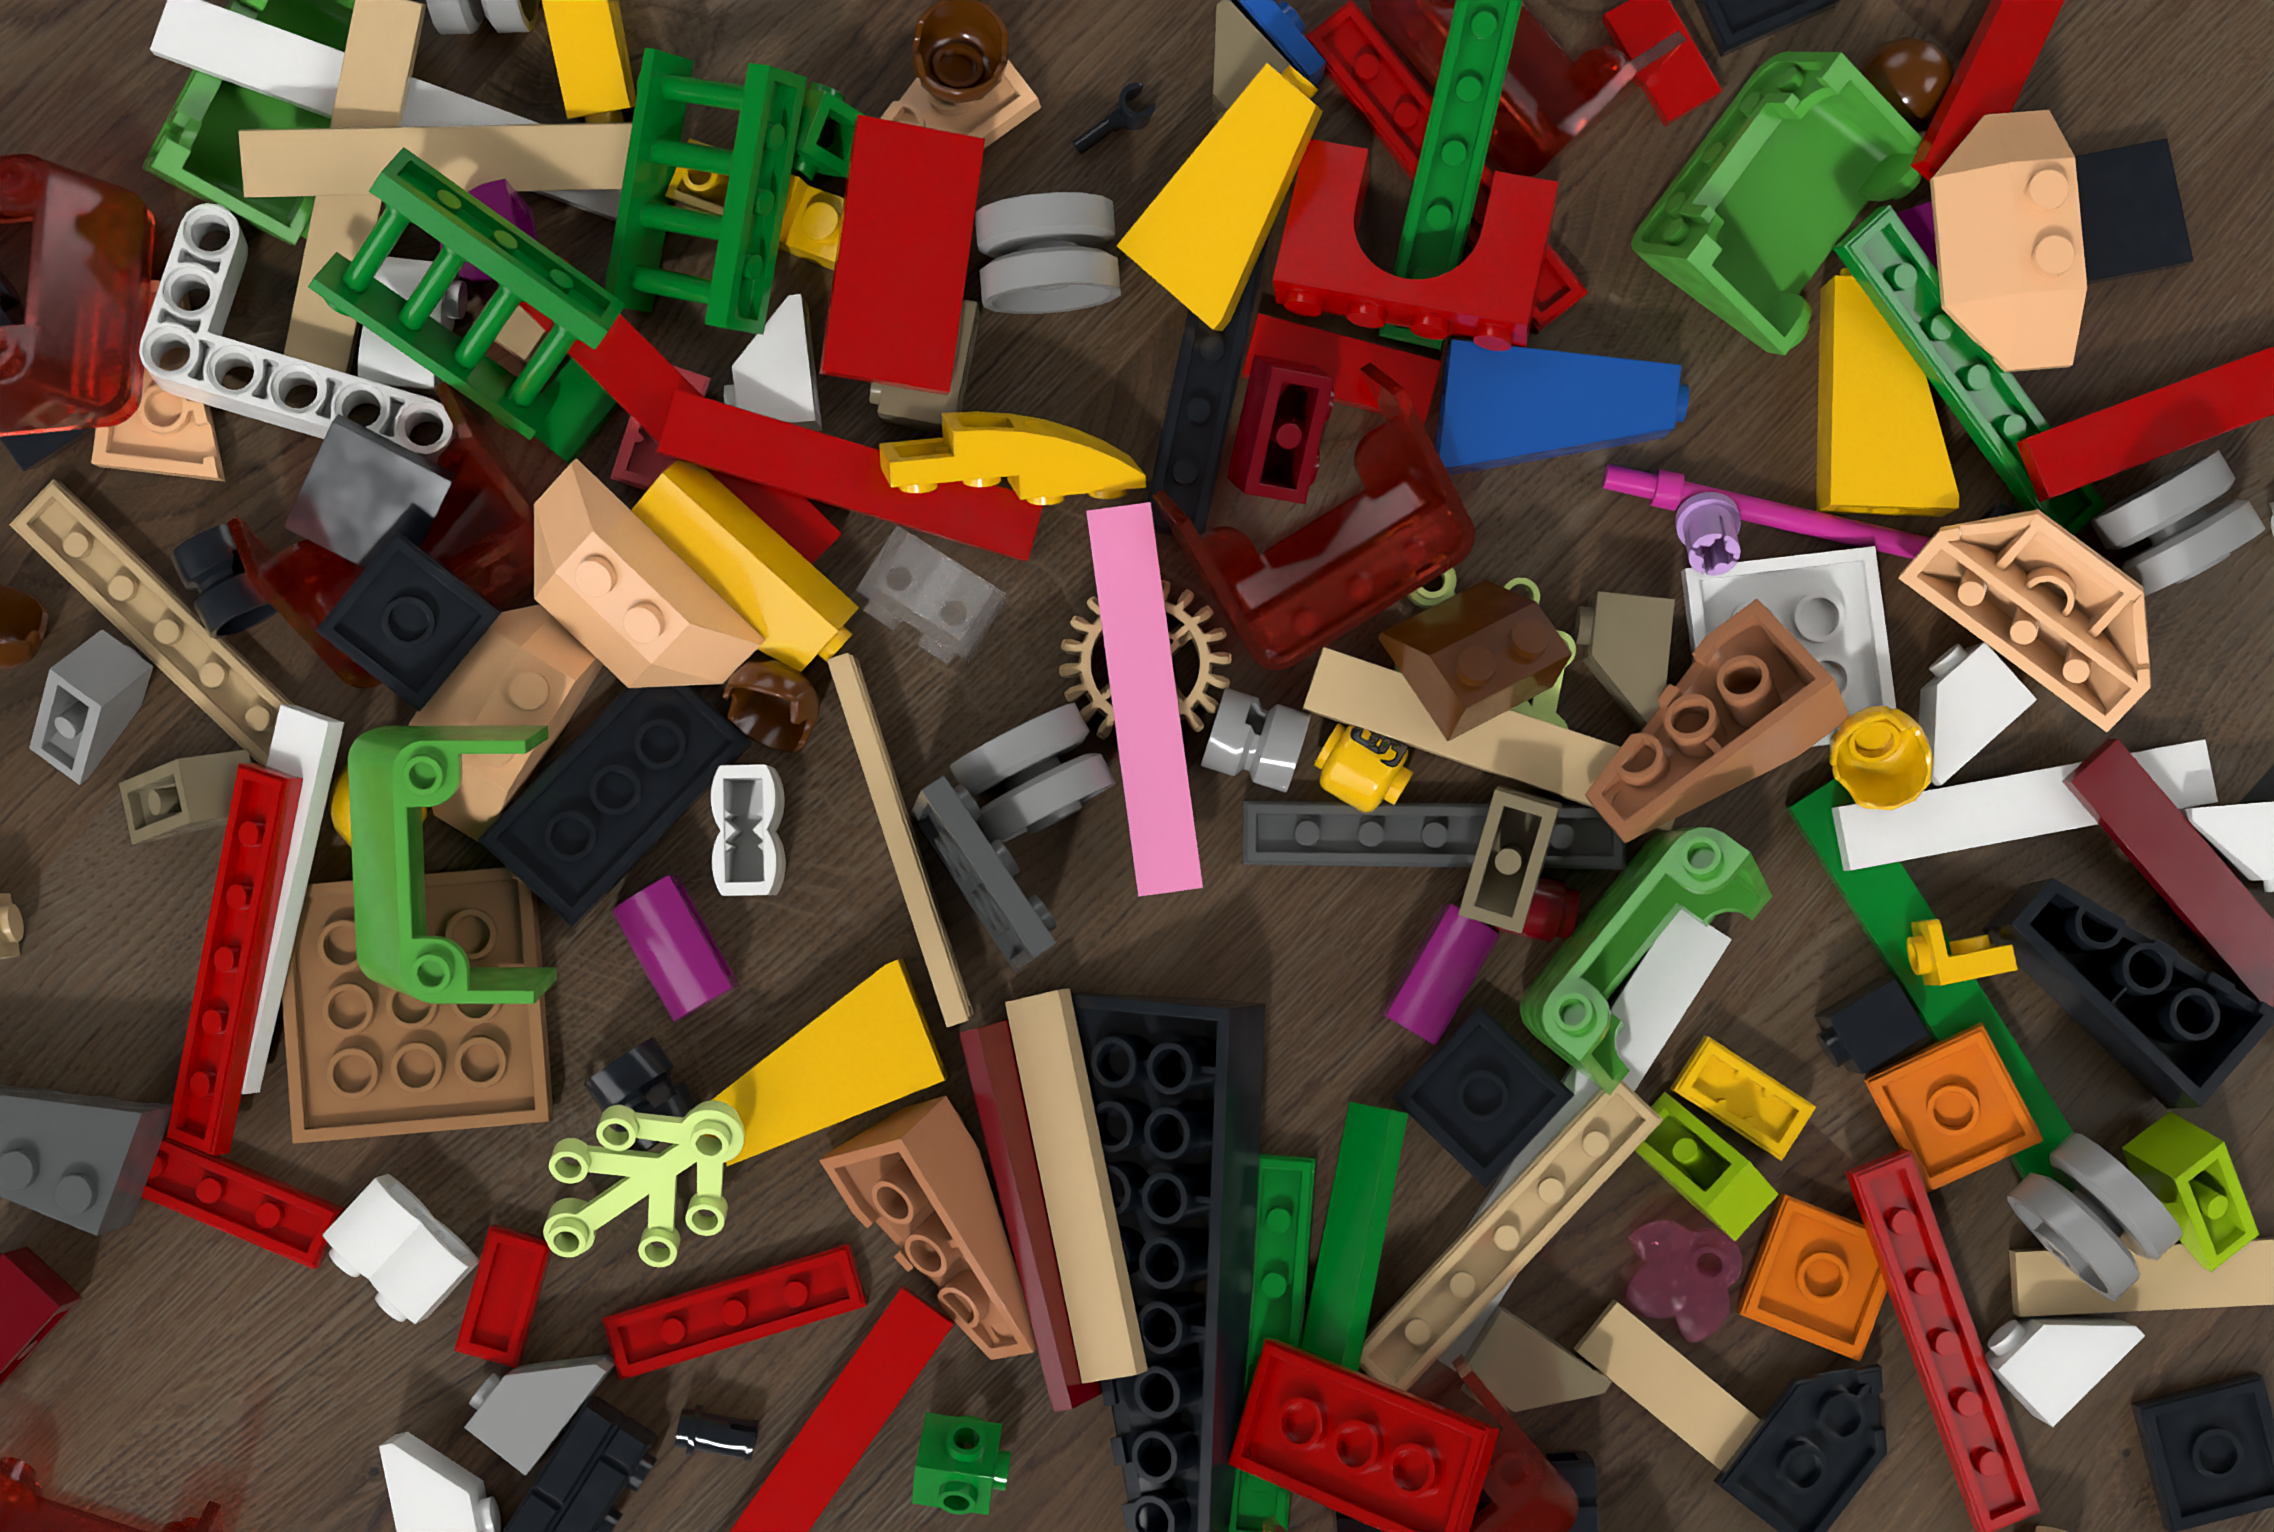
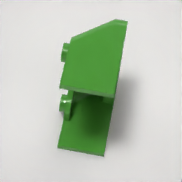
(390, 780)

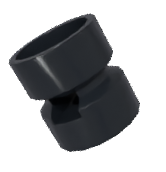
(215, 570)
(638, 1074)

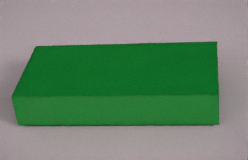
(578, 412)

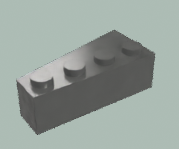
(78, 1154)

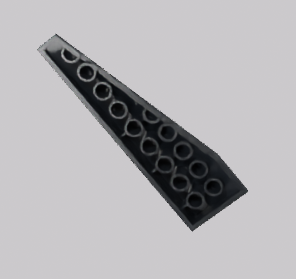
(1181, 1155)

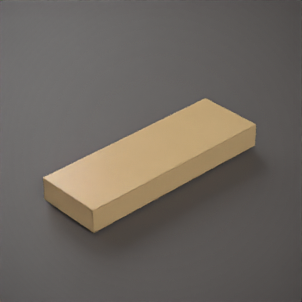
(1667, 1384)

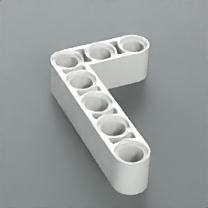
(273, 372)

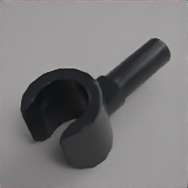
(1119, 118)

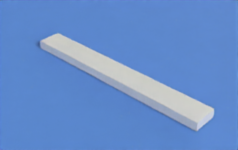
(309, 75)
(1650, 1008)

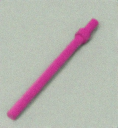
(1669, 491)

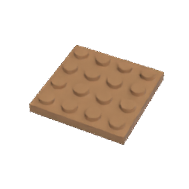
(396, 1065)

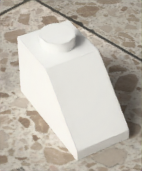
(778, 369)
(1967, 706)
(2240, 837)
(2057, 1359)
(433, 1491)

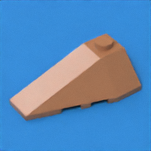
(1730, 718)
(933, 1198)

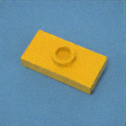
(1743, 1097)

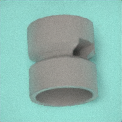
(1256, 740)

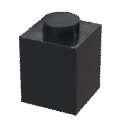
(1869, 1026)

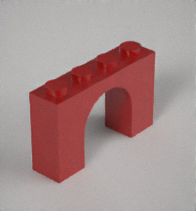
(1481, 299)

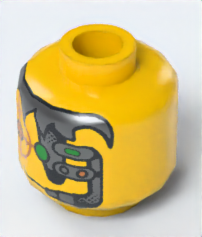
(1363, 767)

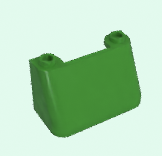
(201, 137)
(1778, 192)
(1672, 872)

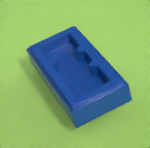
(1284, 31)

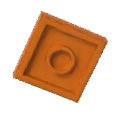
(1954, 1107)
(1815, 1278)

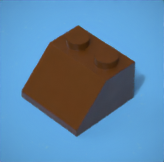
(1477, 655)

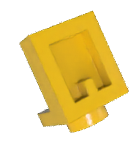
(1968, 958)

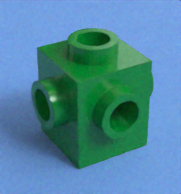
(824, 134)
(959, 1464)

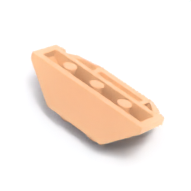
(2012, 240)
(629, 591)
(2043, 607)
(516, 674)

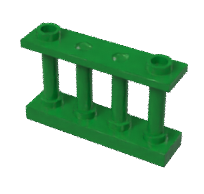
(754, 197)
(498, 248)

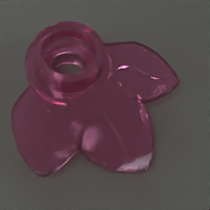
(1674, 1281)

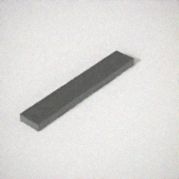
(1408, 835)

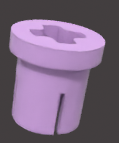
(1709, 529)

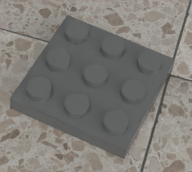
(983, 872)

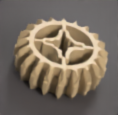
(1187, 629)

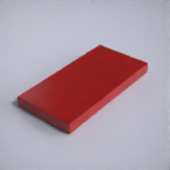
(902, 255)
(1361, 1444)

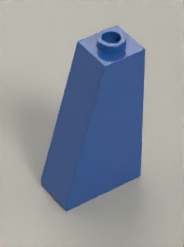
(1549, 405)

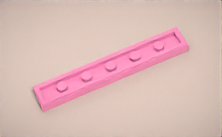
(1144, 699)

